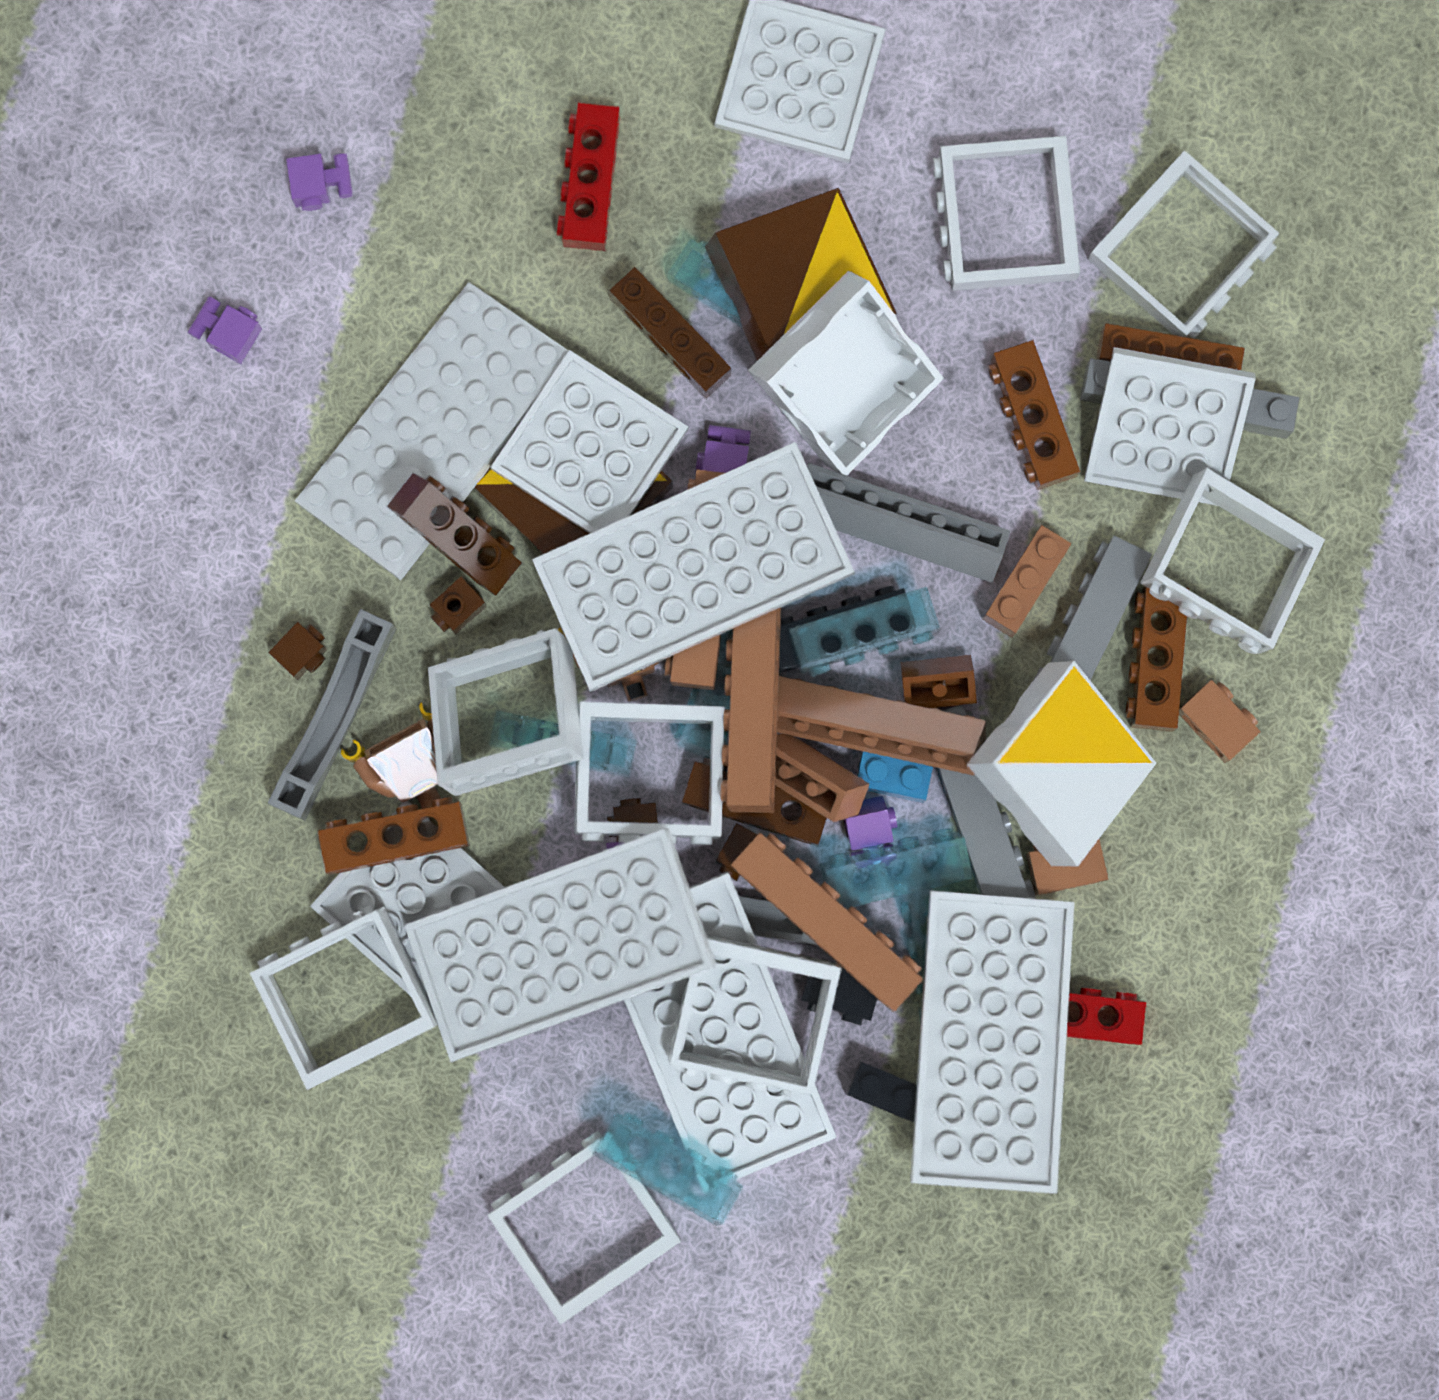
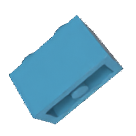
(895, 777)

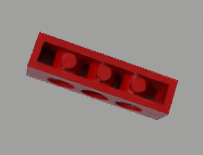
(602, 123)
(1129, 1019)

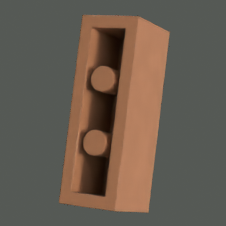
(1026, 581)
(817, 780)

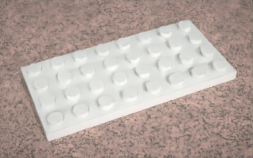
(436, 417)
(693, 566)
(560, 945)
(734, 1020)
(992, 1042)

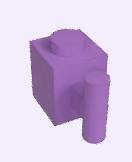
(311, 180)
(231, 333)
(726, 454)
(871, 825)

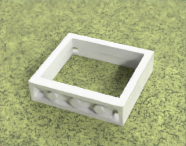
(1207, 183)
(950, 233)
(1263, 518)
(659, 714)
(519, 761)
(286, 1024)
(757, 1077)
(536, 1184)

